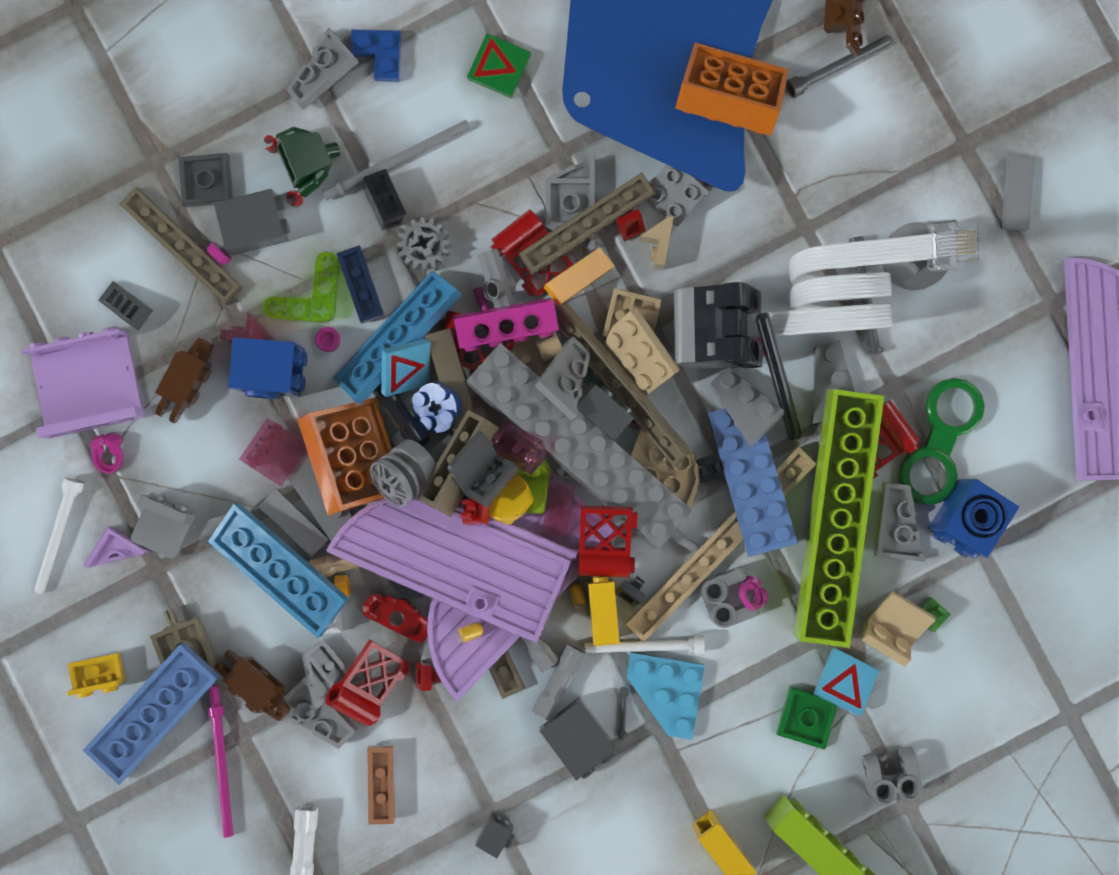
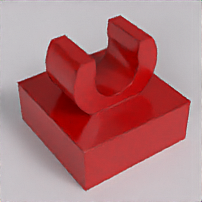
(630, 225)
(474, 513)
(425, 676)

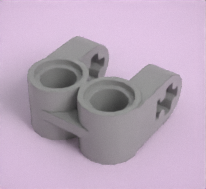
(722, 600)
(908, 771)

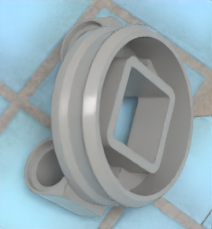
(907, 273)

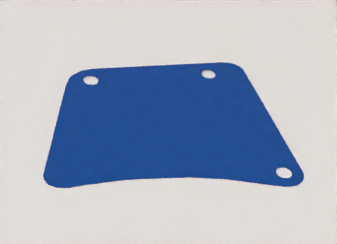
(633, 68)

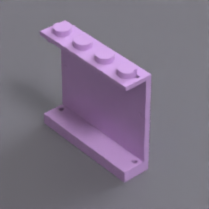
(85, 382)

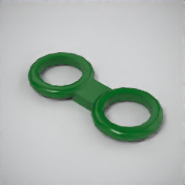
(942, 439)

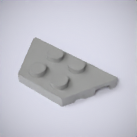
(569, 195)

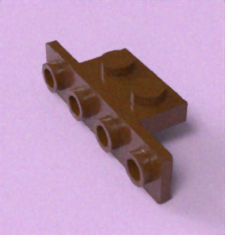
(846, 15)

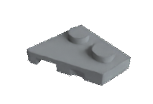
(322, 671)

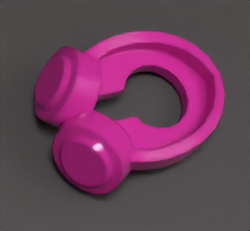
(114, 443)
(760, 593)

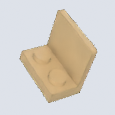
(896, 627)

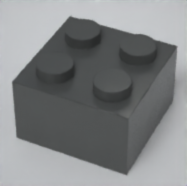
(605, 412)

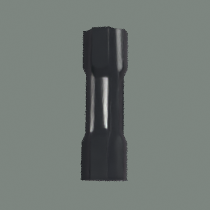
(402, 417)

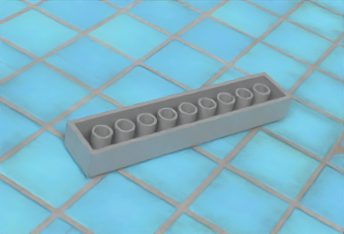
(579, 447)

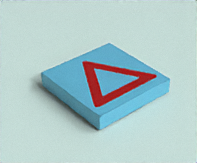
(405, 367)
(846, 682)

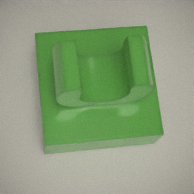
(936, 610)

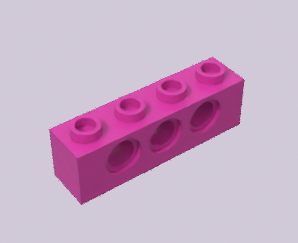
(466, 324)

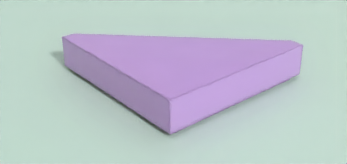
(114, 547)

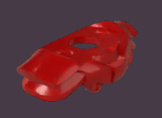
(380, 608)

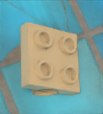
(624, 302)
(537, 352)

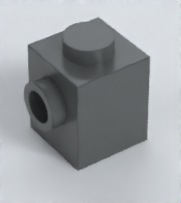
(495, 835)

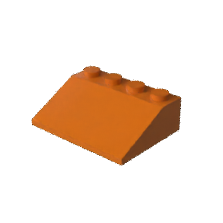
(732, 89)
(342, 449)

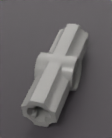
(498, 285)

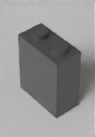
(252, 221)
(578, 739)

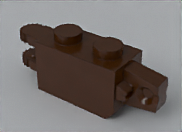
(184, 379)
(254, 685)

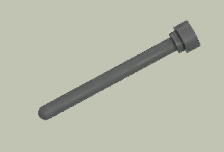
(797, 85)

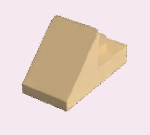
(659, 236)

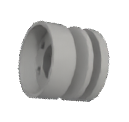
(402, 472)

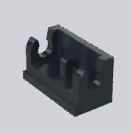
(383, 198)

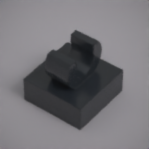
(710, 468)
(631, 591)

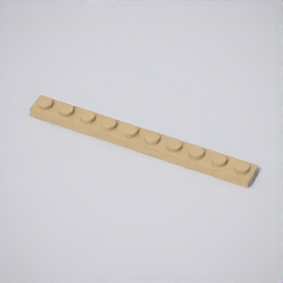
(708, 556)

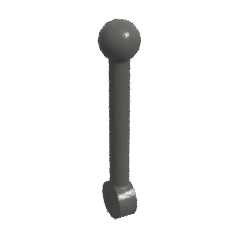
(624, 692)

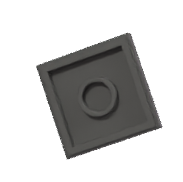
(205, 179)

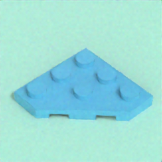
(669, 690)

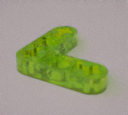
(318, 299)

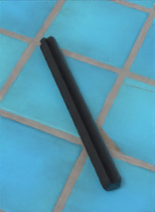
(778, 375)

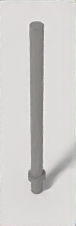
(435, 140)

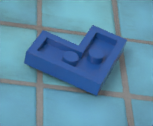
(384, 47)

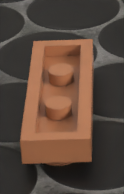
(381, 785)

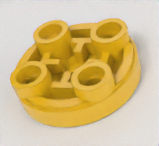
(511, 501)

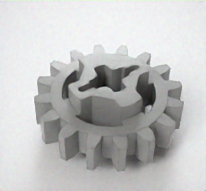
(415, 248)

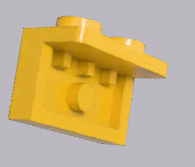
(96, 673)

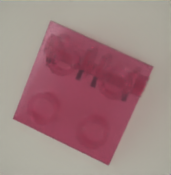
(274, 452)

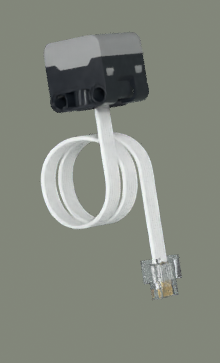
(718, 322)

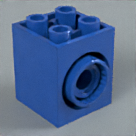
(267, 368)
(973, 518)

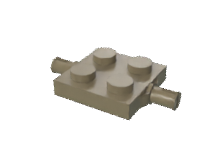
(190, 632)

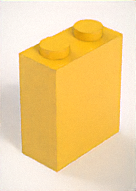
(603, 611)
(722, 845)

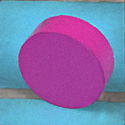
(219, 253)
(328, 339)

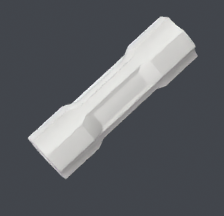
(304, 826)

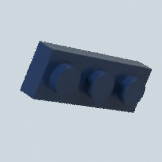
(360, 284)

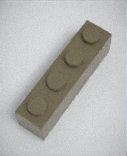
(441, 488)

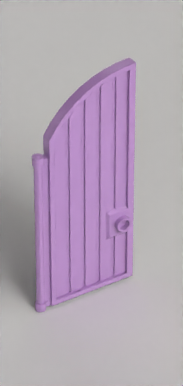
(1094, 366)
(480, 569)
(465, 663)

